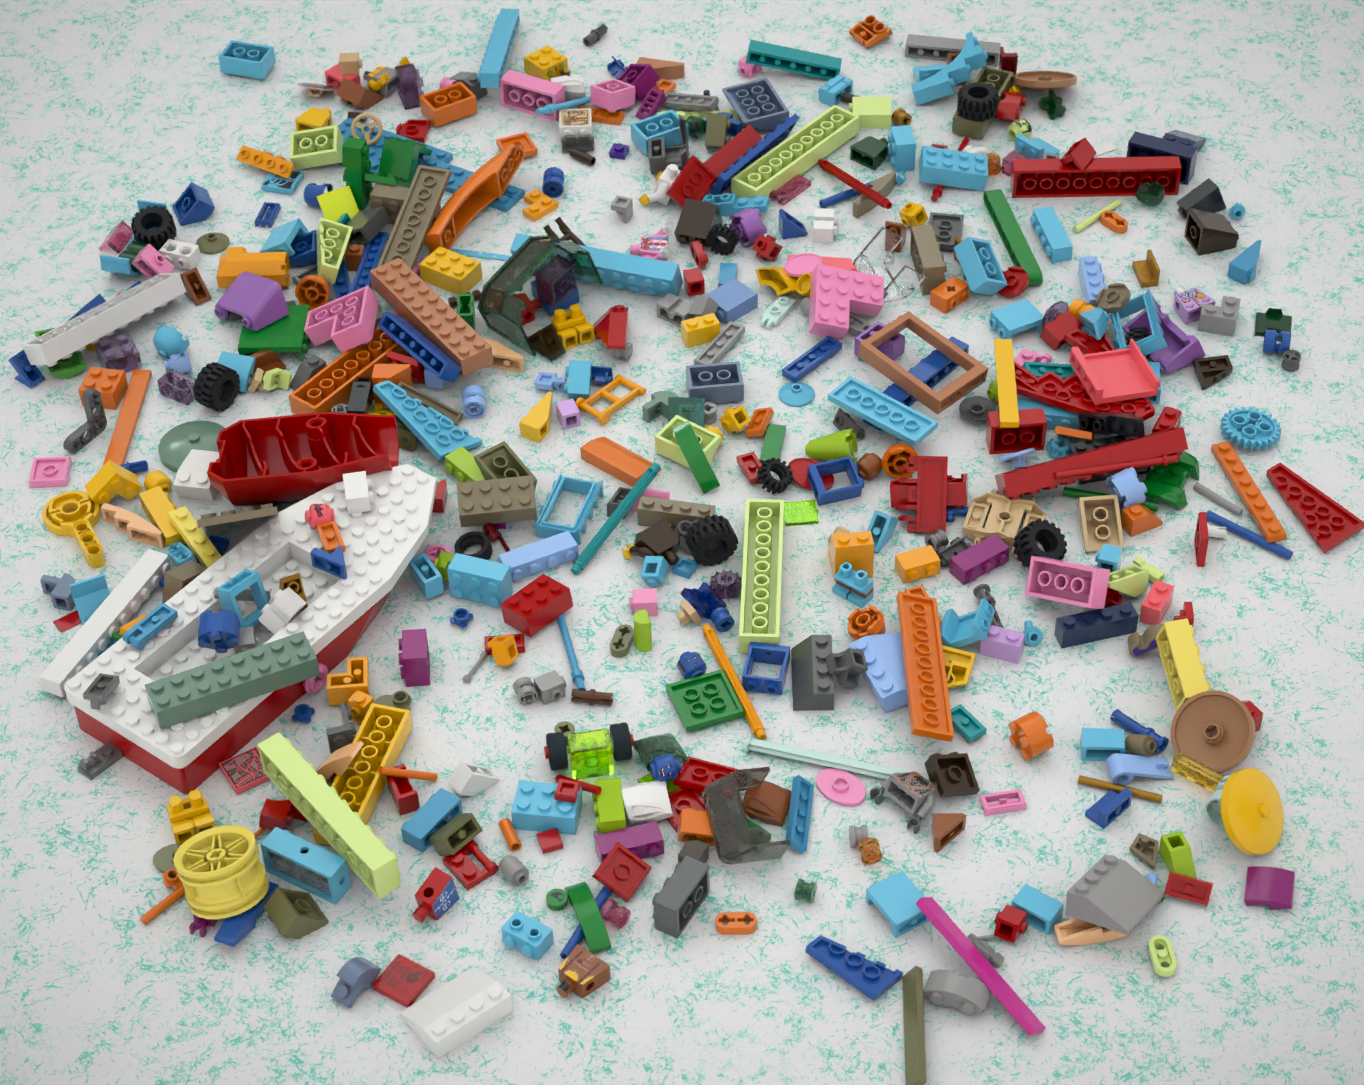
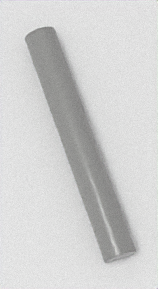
(1218, 499)

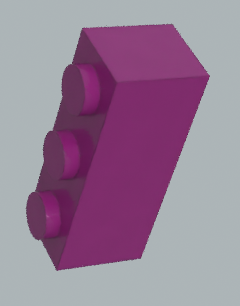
(979, 559)
(642, 840)

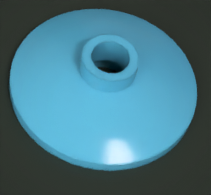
(796, 394)

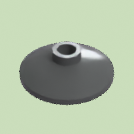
(976, 408)

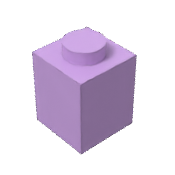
(568, 414)

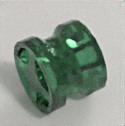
(805, 891)

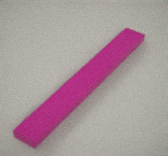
(980, 966)

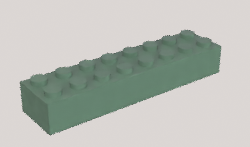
(232, 680)

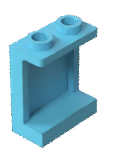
(282, 237)
(1015, 319)
(968, 628)
(897, 902)

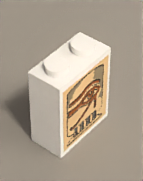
(575, 122)

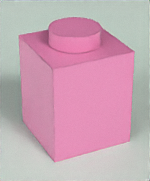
(644, 599)

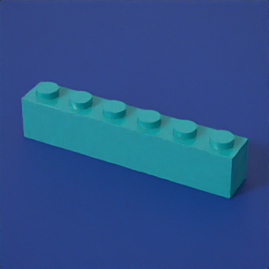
(793, 60)

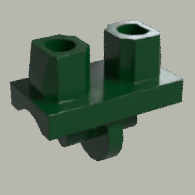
(1052, 105)

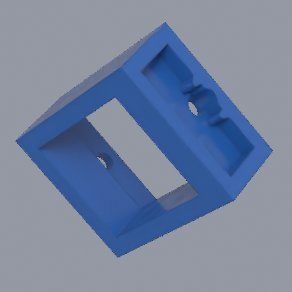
(831, 467)
(759, 653)

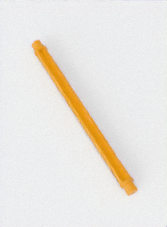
(725, 664)

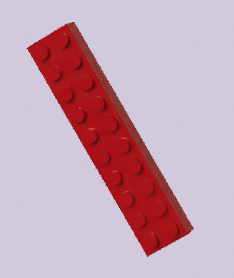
(1099, 178)
(1042, 475)

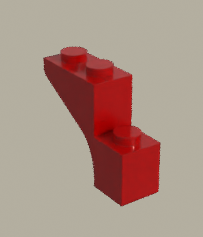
(279, 814)

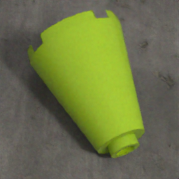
(833, 446)

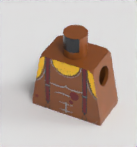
(582, 973)

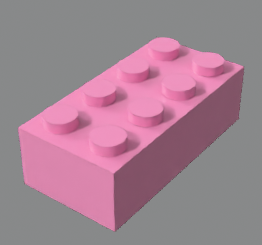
(530, 93)
(1067, 582)

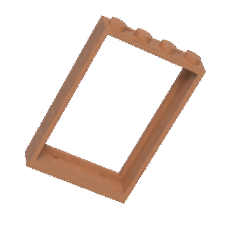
(935, 401)

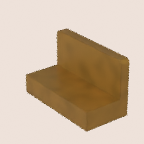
(1147, 271)

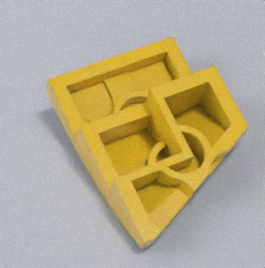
(957, 666)

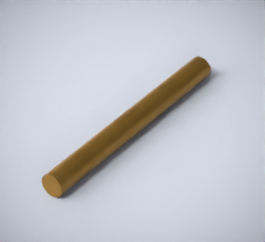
(1118, 788)

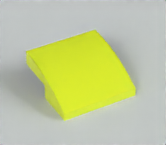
(337, 203)

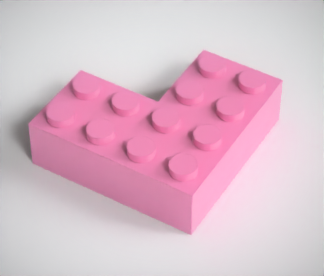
(838, 292)
(345, 320)

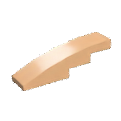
(134, 525)
(339, 760)

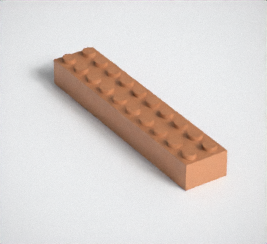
(431, 315)

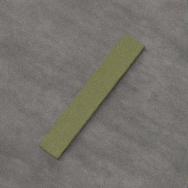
(914, 1027)

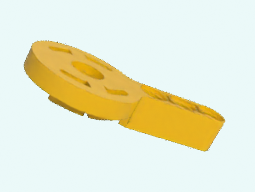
(76, 524)

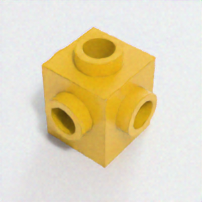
(913, 214)
(734, 419)

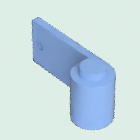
(1126, 766)

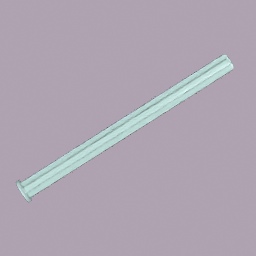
(820, 759)

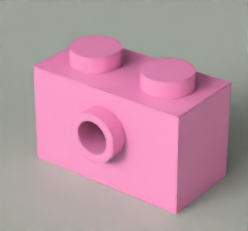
(151, 262)

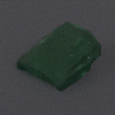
(657, 746)

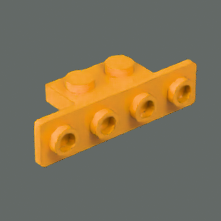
(265, 161)

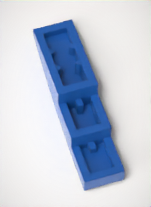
(238, 926)

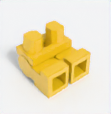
(572, 327)
(189, 815)

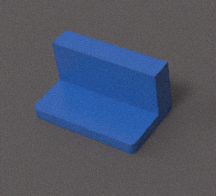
(1109, 807)

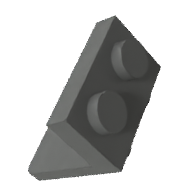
(341, 735)

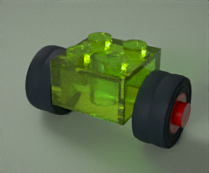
(589, 751)

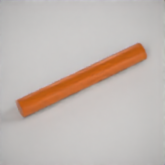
(407, 773)

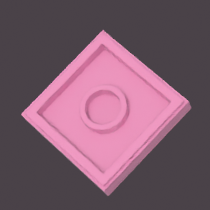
(50, 472)

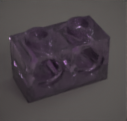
(177, 386)

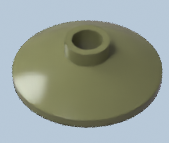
(213, 243)

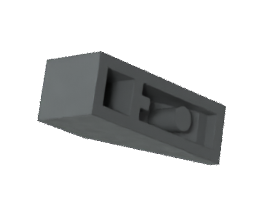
(470, 80)

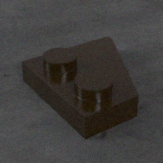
(547, 342)
(1212, 369)

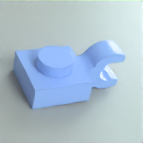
(548, 381)

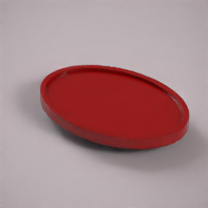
(799, 467)

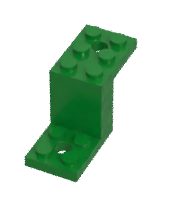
(398, 162)

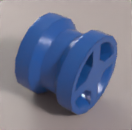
(722, 619)

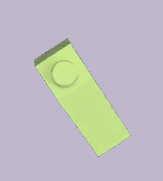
(1129, 580)

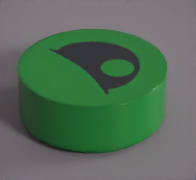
(556, 899)

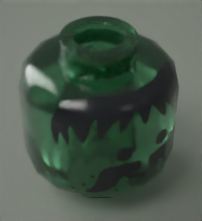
(696, 126)

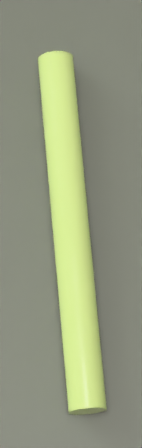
(1096, 216)

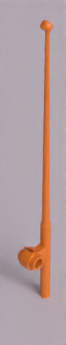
(172, 880)

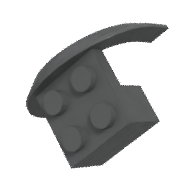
(663, 156)

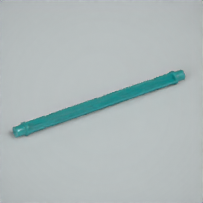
(615, 518)

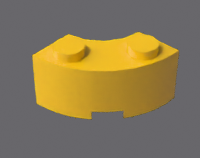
(777, 279)

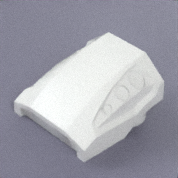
(573, 86)
(647, 802)

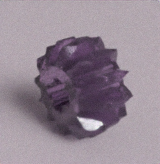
(726, 584)

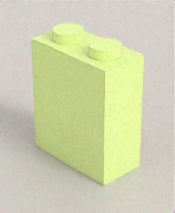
(873, 111)

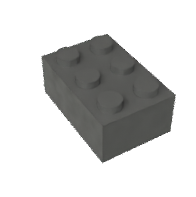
(681, 896)

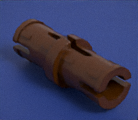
(592, 697)

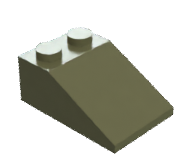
(501, 463)

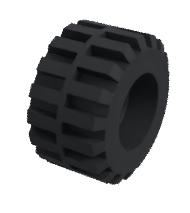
(977, 101)
(151, 218)
(216, 386)
(1046, 535)
(711, 540)

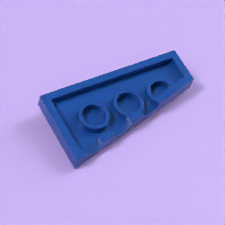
(861, 973)

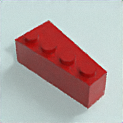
(956, 492)

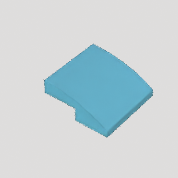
(241, 364)

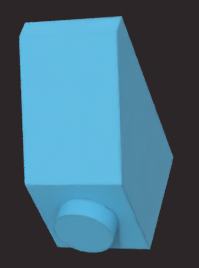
(882, 529)

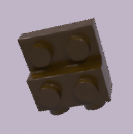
(952, 774)

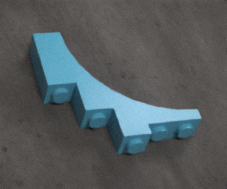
(942, 83)

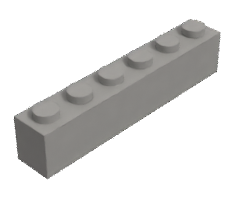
(938, 47)

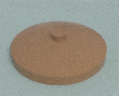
(1044, 80)
(1214, 730)

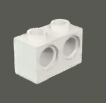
(181, 254)

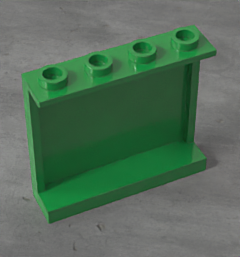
(280, 336)

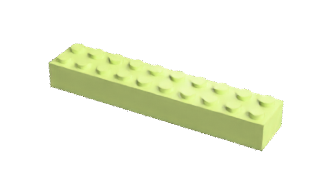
(796, 153)
(761, 573)
(330, 815)

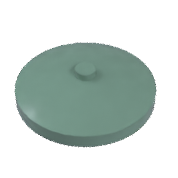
(187, 436)

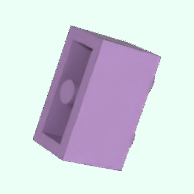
(1003, 644)

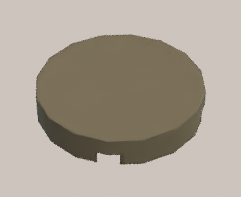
(1113, 298)

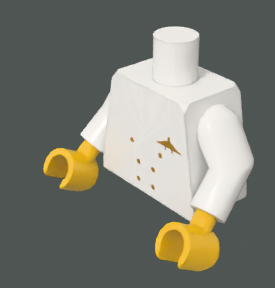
(664, 180)

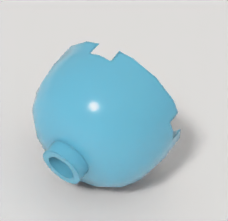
(169, 342)

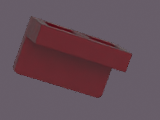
(1008, 61)

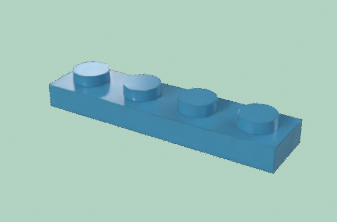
(799, 814)

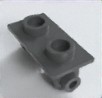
(585, 143)
(844, 421)
(956, 546)

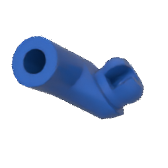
(951, 512)

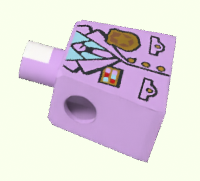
(1189, 304)

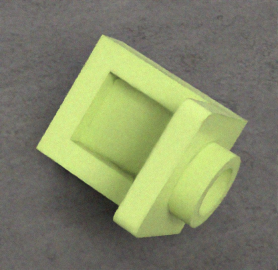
(277, 378)

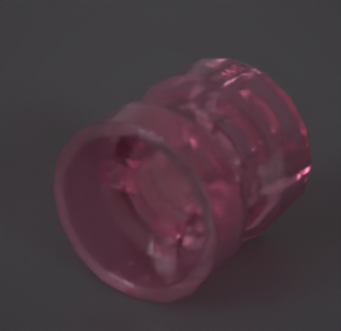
(613, 912)

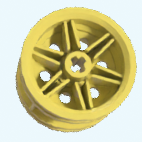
(221, 872)

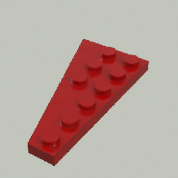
(1319, 514)

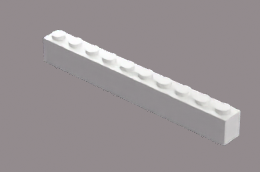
(105, 621)

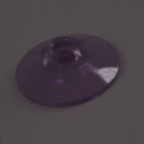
(1053, 311)

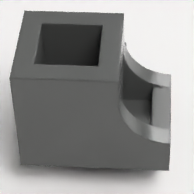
(847, 666)

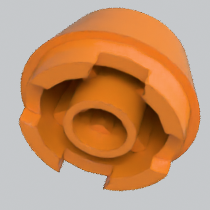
(896, 457)
(866, 622)

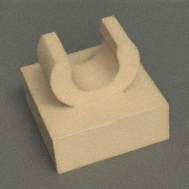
(256, 381)
(688, 614)

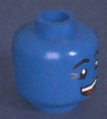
(665, 768)

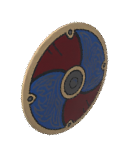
(321, 87)

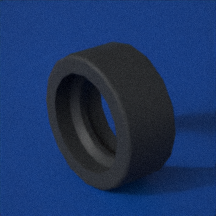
(474, 538)

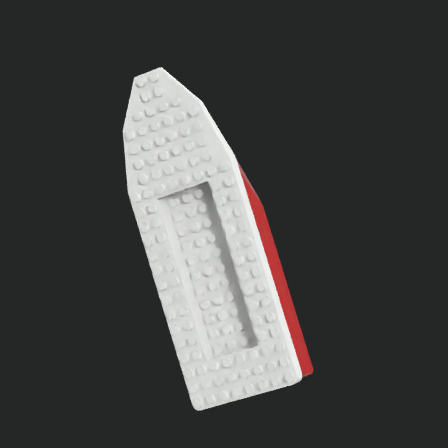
(337, 615)

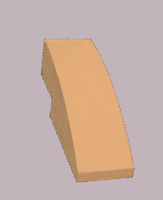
(1084, 933)

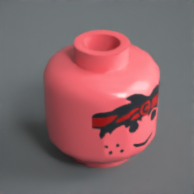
(319, 514)

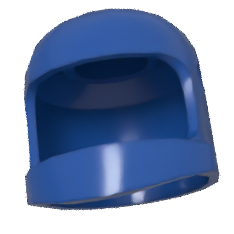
(312, 191)

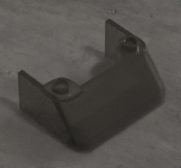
(729, 824)

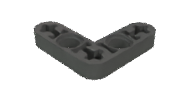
(95, 422)

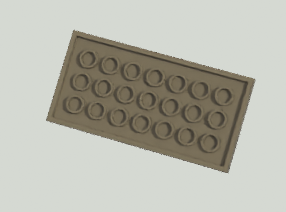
(232, 516)

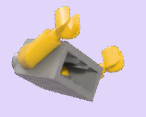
(383, 78)

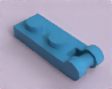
(150, 626)

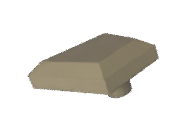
(1145, 849)

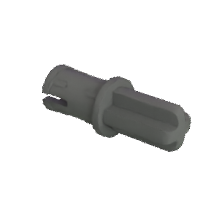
(595, 35)

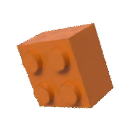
(109, 382)

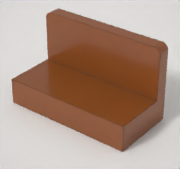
(267, 361)

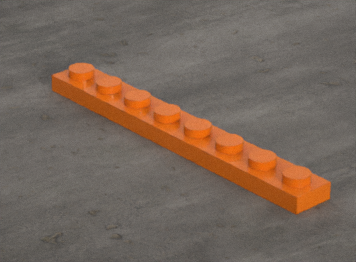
(1249, 492)

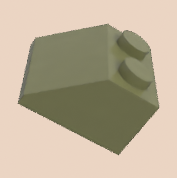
(294, 913)

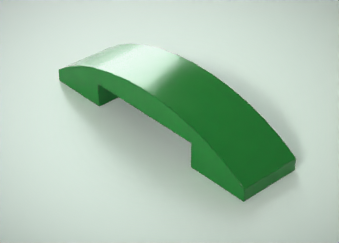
(695, 457)
(588, 917)

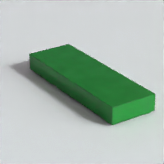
(773, 442)

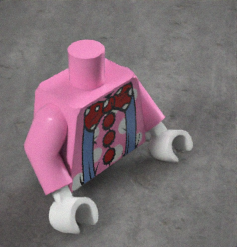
(656, 245)

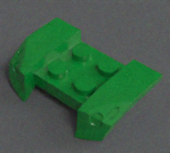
(1168, 481)

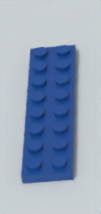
(770, 141)

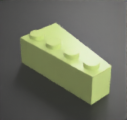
(331, 247)

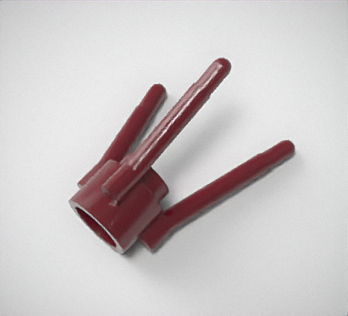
(493, 534)

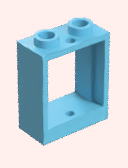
(236, 585)

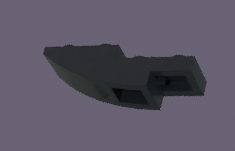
(1112, 423)

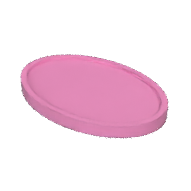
(801, 264)
(840, 787)

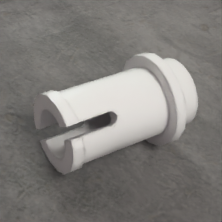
(1216, 531)

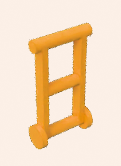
(604, 416)

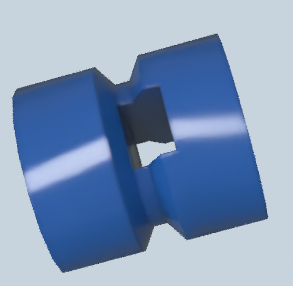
(553, 182)
(1272, 337)

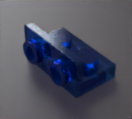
(703, 600)

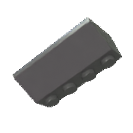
(810, 674)

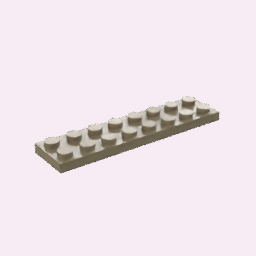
(416, 215)

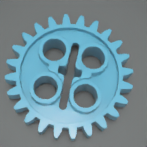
(1250, 428)

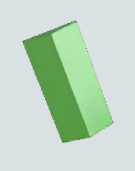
(66, 367)

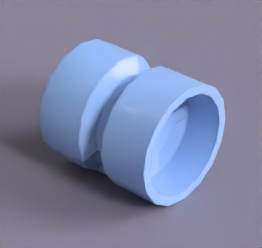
(473, 402)

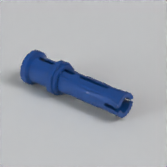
(1136, 728)

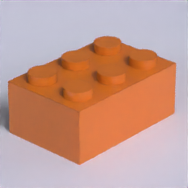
(448, 104)

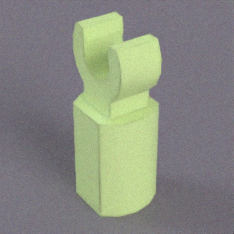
(1154, 573)

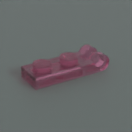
(790, 189)

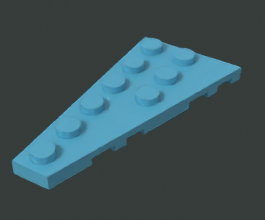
(427, 424)

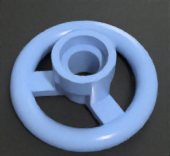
(1018, 458)

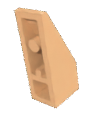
(505, 358)

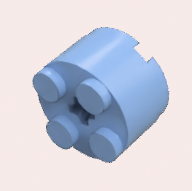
(1127, 488)

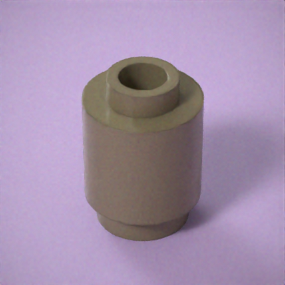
(1140, 744)

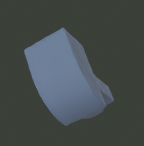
(59, 591)
(354, 976)

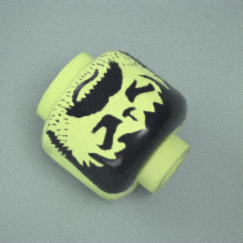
(1019, 127)

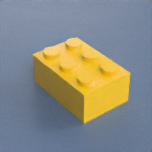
(450, 271)

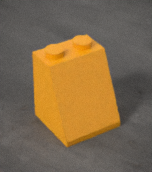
(853, 548)

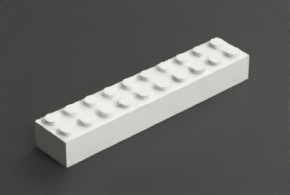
(104, 319)

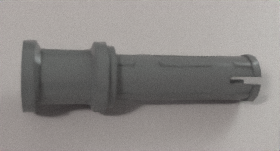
(980, 594)

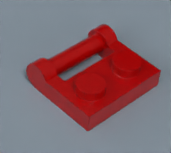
(465, 869)

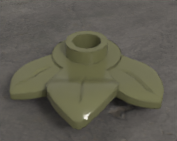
(399, 699)

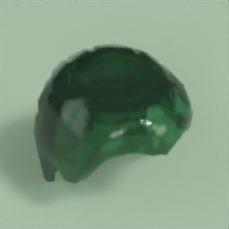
(1150, 194)

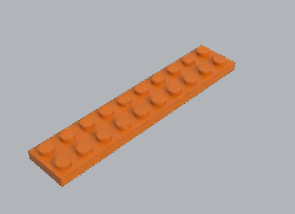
(924, 667)

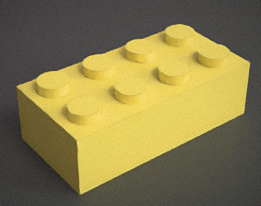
(1181, 661)

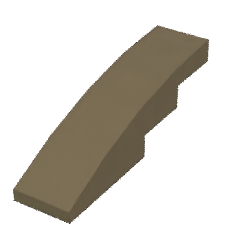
(883, 186)

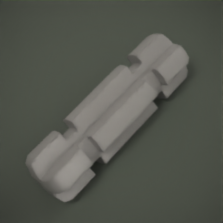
(987, 951)

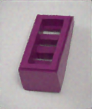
(657, 97)

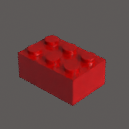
(1028, 435)
(536, 605)

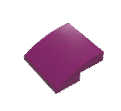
(1270, 887)

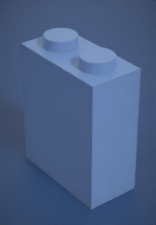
(733, 300)

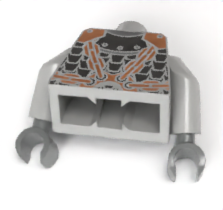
(910, 792)

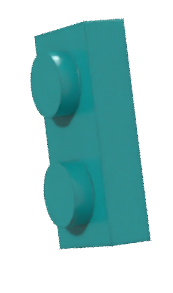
(967, 724)

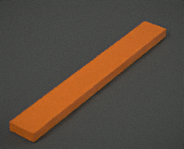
(128, 417)

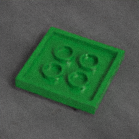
(704, 700)

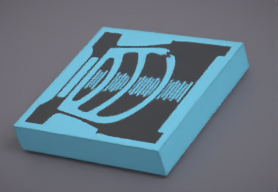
(279, 184)

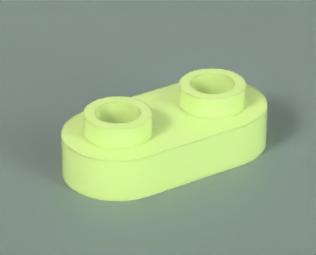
(1163, 957)

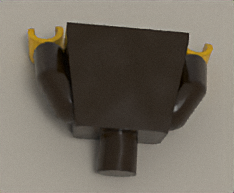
(656, 541)

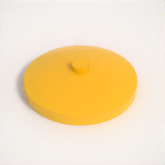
(1252, 811)

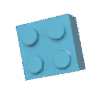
(902, 148)

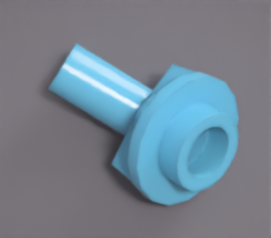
(1237, 211)
(1032, 634)

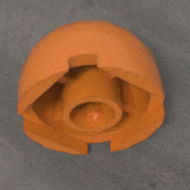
(312, 291)

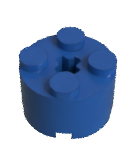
(218, 630)

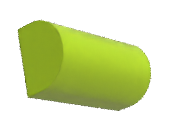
(642, 631)

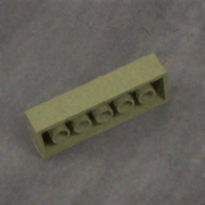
(1002, 81)

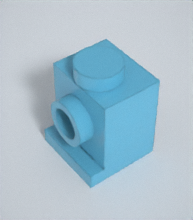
(654, 570)

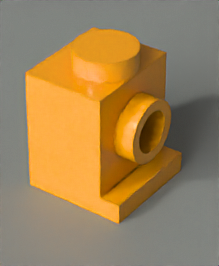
(504, 650)
(359, 705)

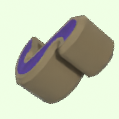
(1143, 644)

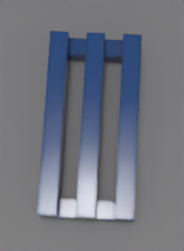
(271, 214)

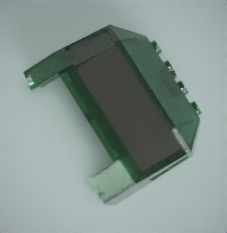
(503, 310)

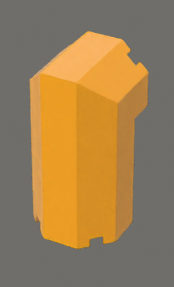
(265, 264)

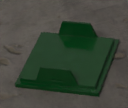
(1272, 320)

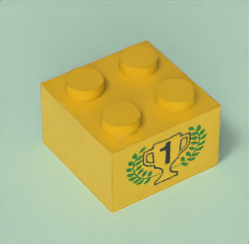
(545, 63)

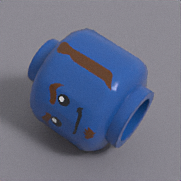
(691, 665)

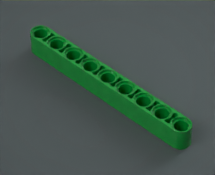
(1012, 235)

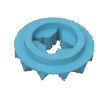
(1053, 446)

